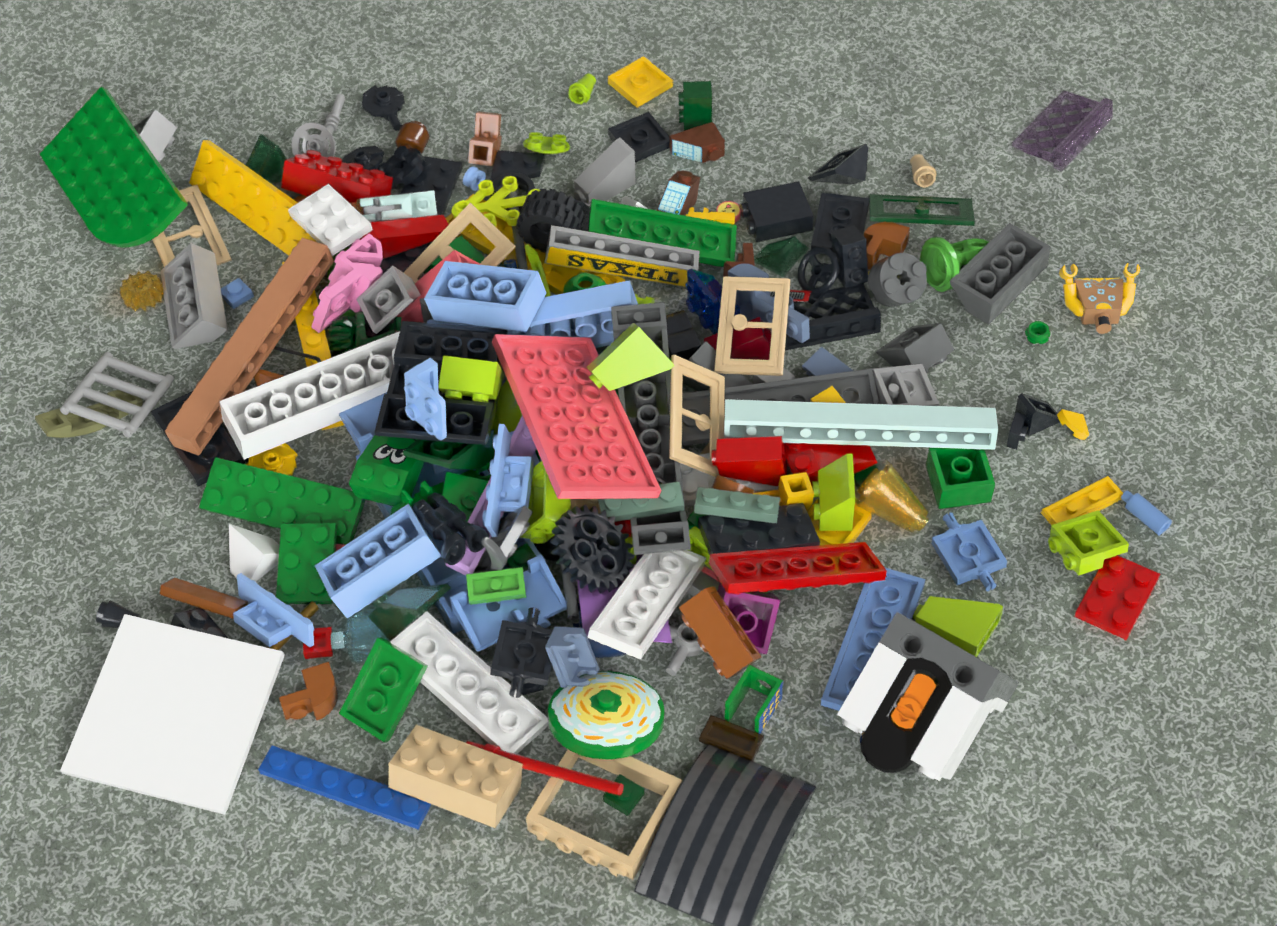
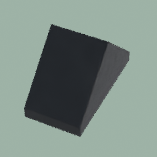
(1038, 413)

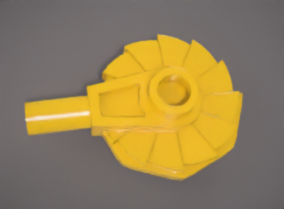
(277, 459)

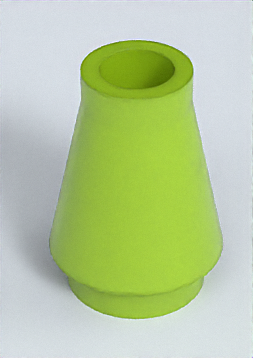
(581, 90)

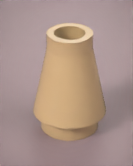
(922, 171)

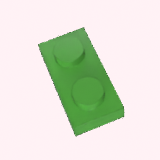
(496, 586)

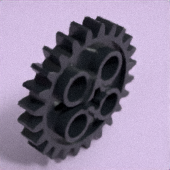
(592, 549)

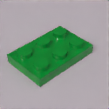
(299, 551)
(383, 689)

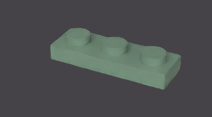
(669, 501)
(737, 505)

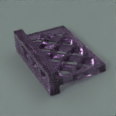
(1078, 135)

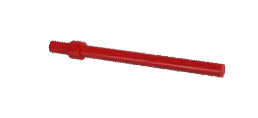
(556, 771)

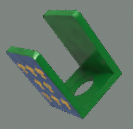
(750, 680)

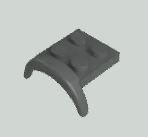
(502, 547)

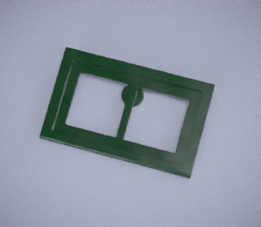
(922, 217)

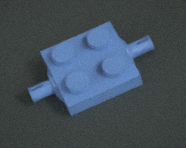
(969, 552)

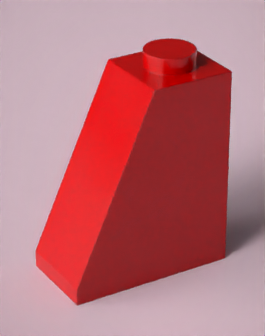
(751, 459)

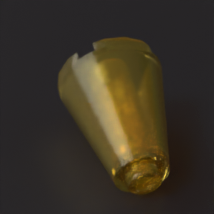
(891, 498)

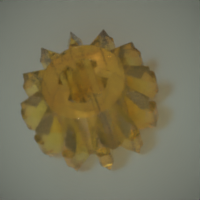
(141, 290)

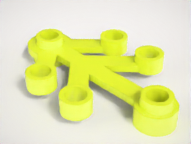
(496, 204)

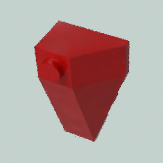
(406, 233)

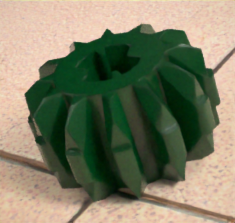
(342, 335)

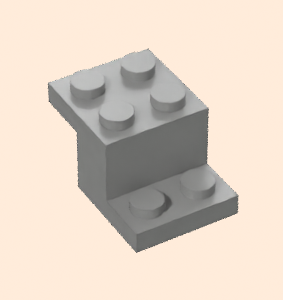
(904, 386)

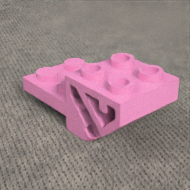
(351, 277)

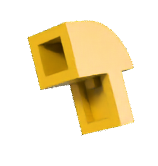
(793, 490)

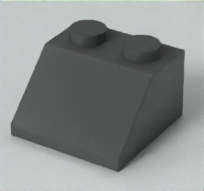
(918, 345)

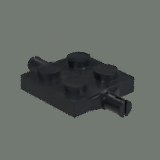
(522, 653)

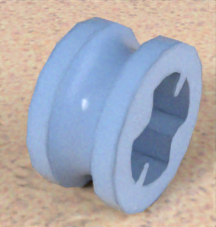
(473, 178)

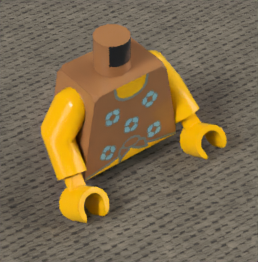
(1099, 299)

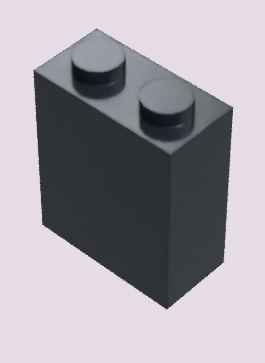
(777, 211)

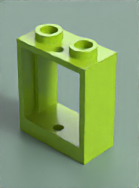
(545, 507)

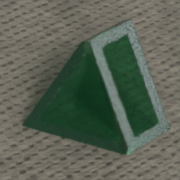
(267, 160)
(781, 255)

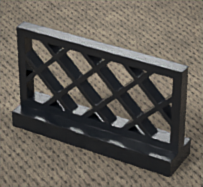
(845, 325)

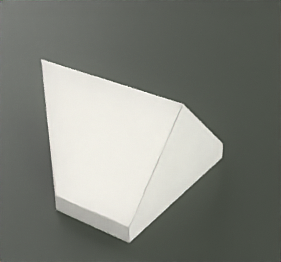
(251, 553)

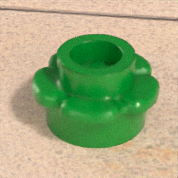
(1038, 328)

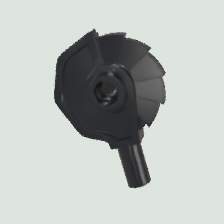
(384, 103)
(367, 156)

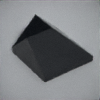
(844, 168)

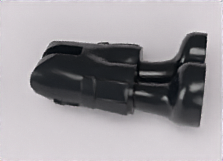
(443, 522)

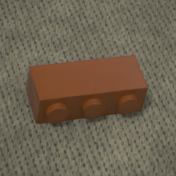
(719, 632)

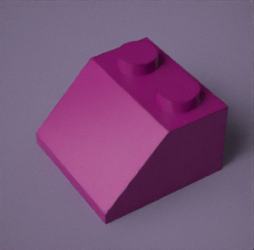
(755, 614)

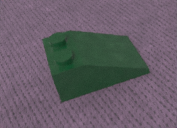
(452, 454)

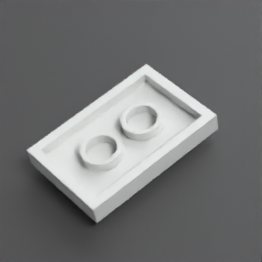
(330, 219)

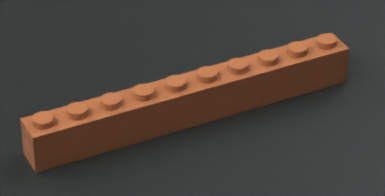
(249, 345)

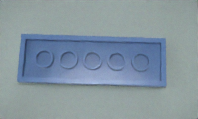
(868, 624)

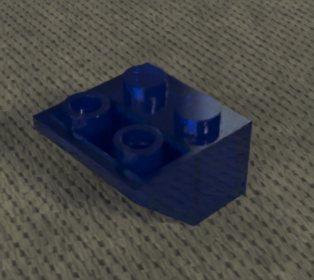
(704, 298)

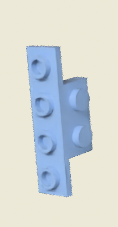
(509, 481)
(269, 617)

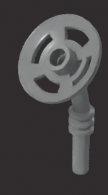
(316, 141)

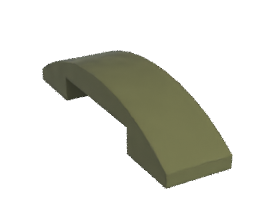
(71, 425)

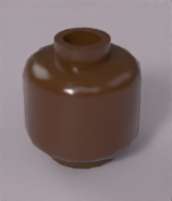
(413, 135)

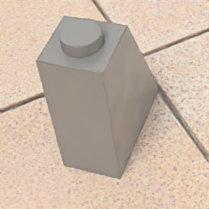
(607, 174)

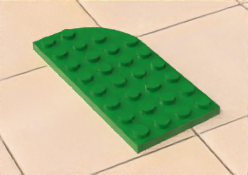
(112, 175)

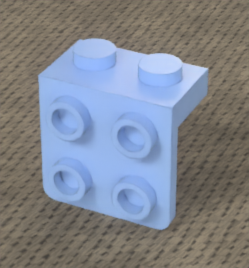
(423, 398)

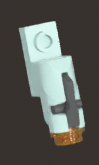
(397, 206)

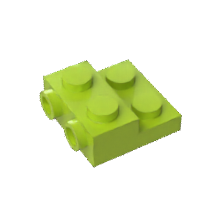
(1086, 542)

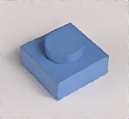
(236, 293)

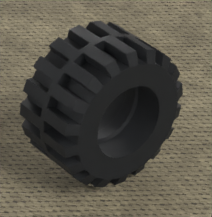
(547, 209)

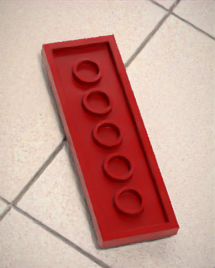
(797, 567)

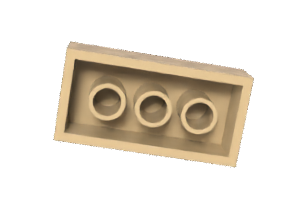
(455, 776)

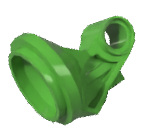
(946, 259)

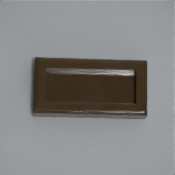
(731, 738)

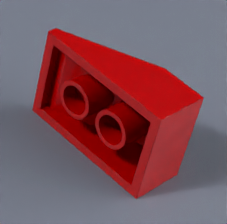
(813, 457)

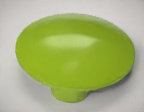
(546, 145)

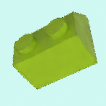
(470, 378)
(835, 495)

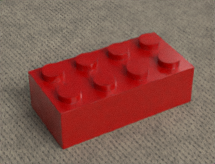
(311, 172)

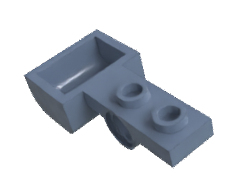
(761, 304)

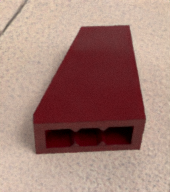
(747, 343)

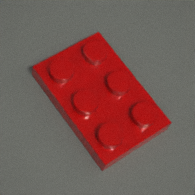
(1117, 596)

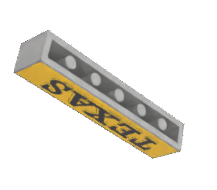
(620, 256)

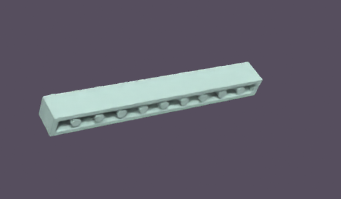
(863, 424)

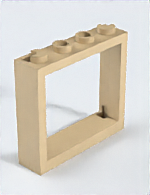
(591, 850)

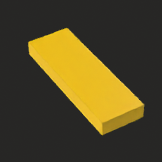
(1087, 500)

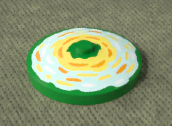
(608, 717)

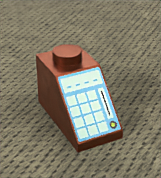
(698, 143)
(680, 193)

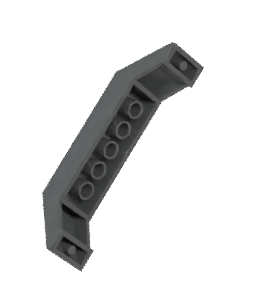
(649, 415)

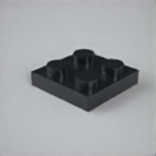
(642, 135)

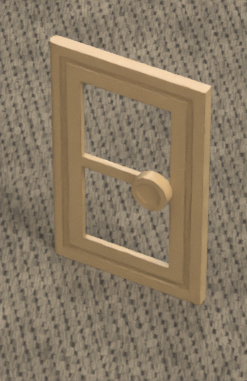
(207, 227)
(441, 247)
(728, 321)
(716, 420)

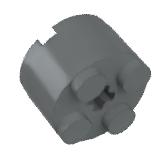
(897, 279)

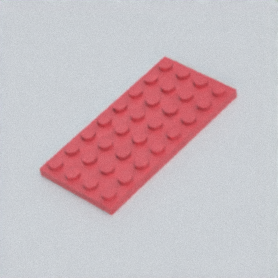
(574, 423)

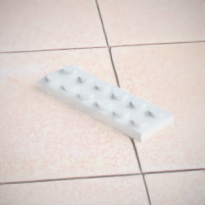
(646, 601)
(468, 688)

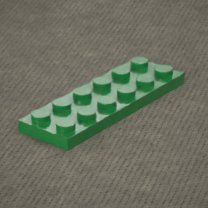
(711, 238)
(279, 499)

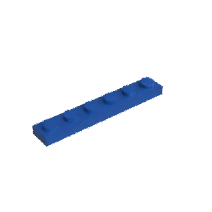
(343, 787)

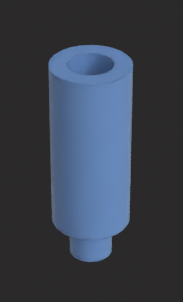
(1146, 512)

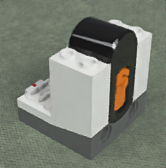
(921, 701)

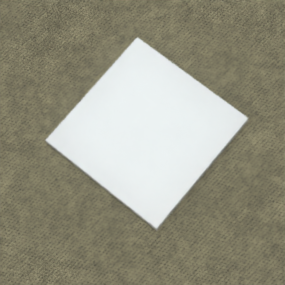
(173, 713)

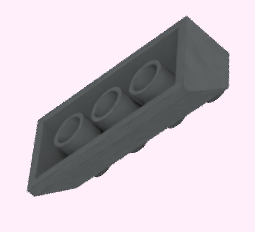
(1000, 272)

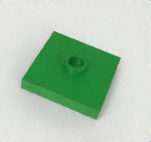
(463, 491)

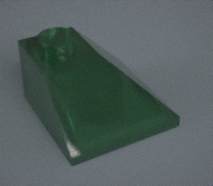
(404, 607)

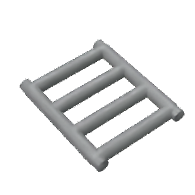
(96, 375)

